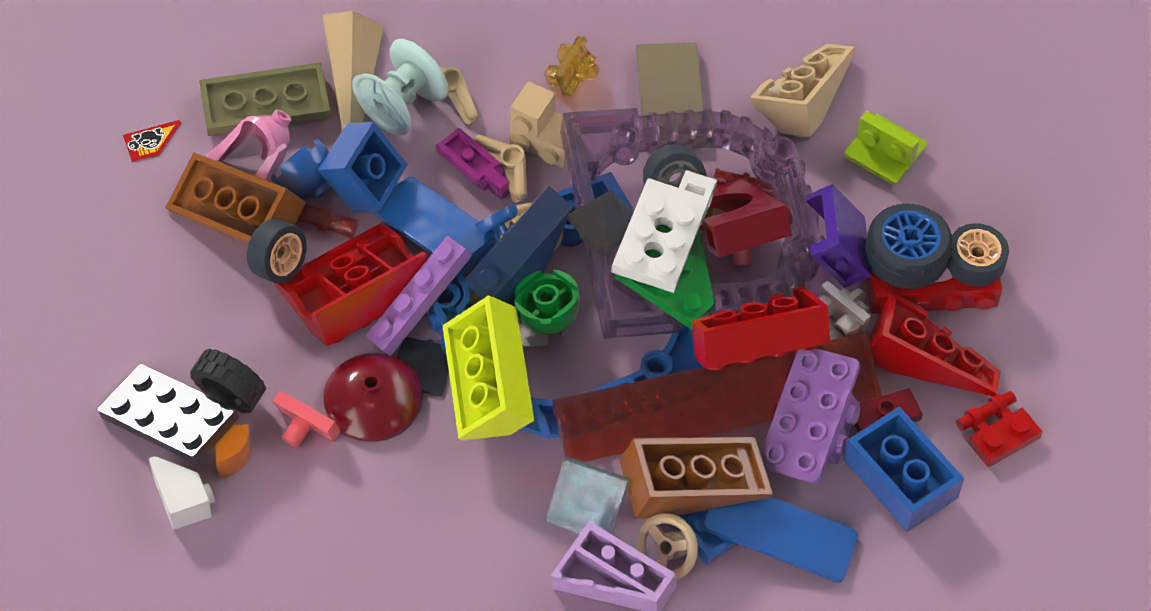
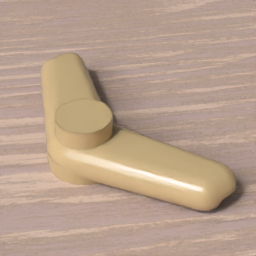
(460, 94)
(514, 162)

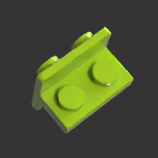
(884, 148)

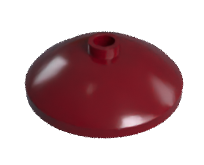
(376, 411)

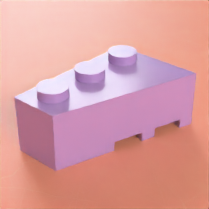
(613, 572)

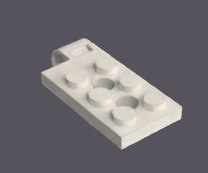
(670, 206)

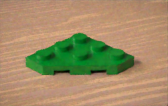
(693, 292)

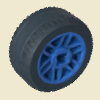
(908, 246)

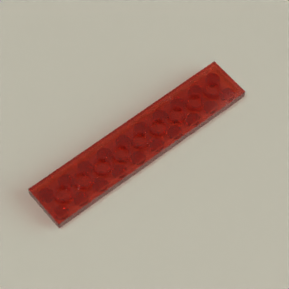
(691, 402)

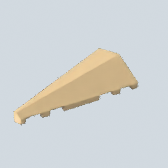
(352, 50)

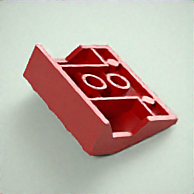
(351, 283)

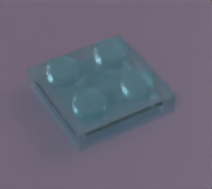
(586, 495)

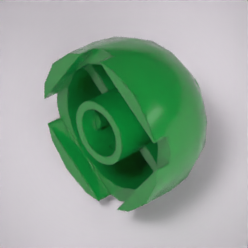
(547, 302)

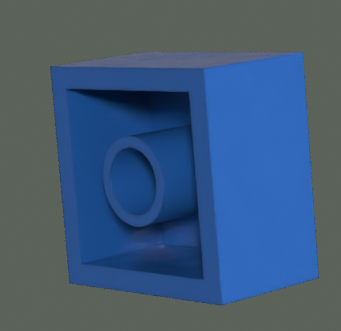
(363, 167)

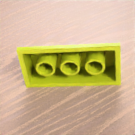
(487, 371)

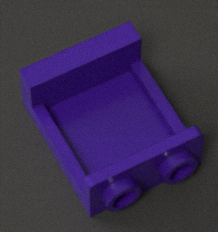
(844, 249)

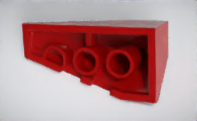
(916, 348)

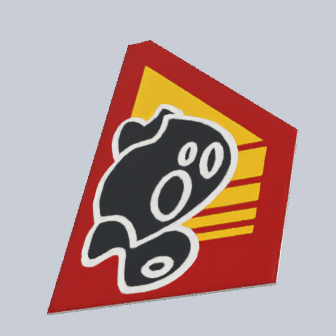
(149, 141)

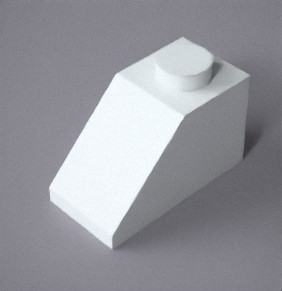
(181, 493)

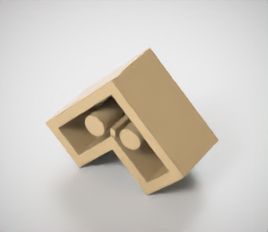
(537, 125)

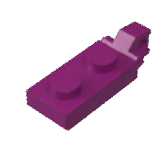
(474, 162)

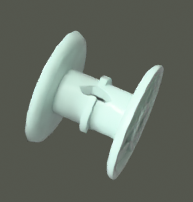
(413, 74)

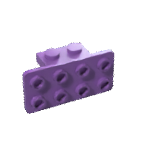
(812, 416)

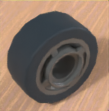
(672, 160)

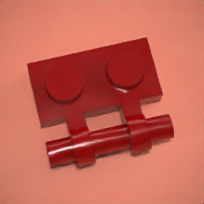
(1002, 437)

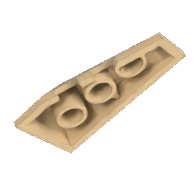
(804, 94)

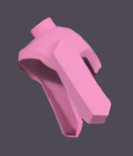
(272, 134)

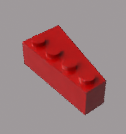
(762, 330)

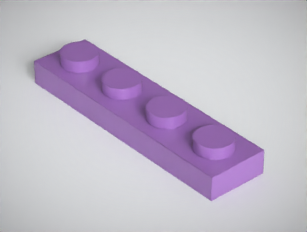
(418, 295)

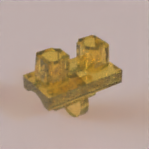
(575, 67)

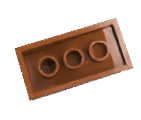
(230, 199)
(693, 474)

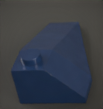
(521, 249)

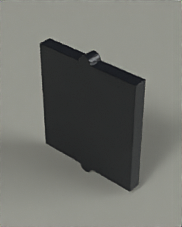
(427, 362)

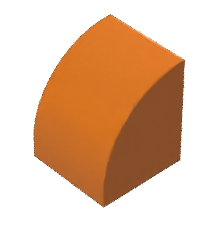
(233, 450)

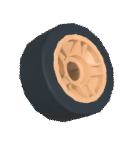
(276, 250)
(990, 254)

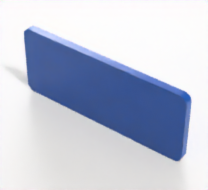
(429, 218)
(786, 535)

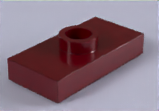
(876, 408)

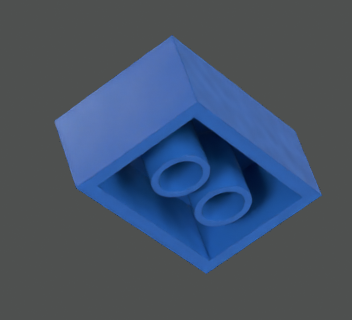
(903, 469)

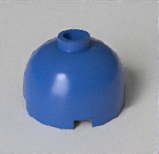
(301, 172)

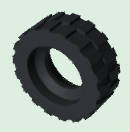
(228, 380)

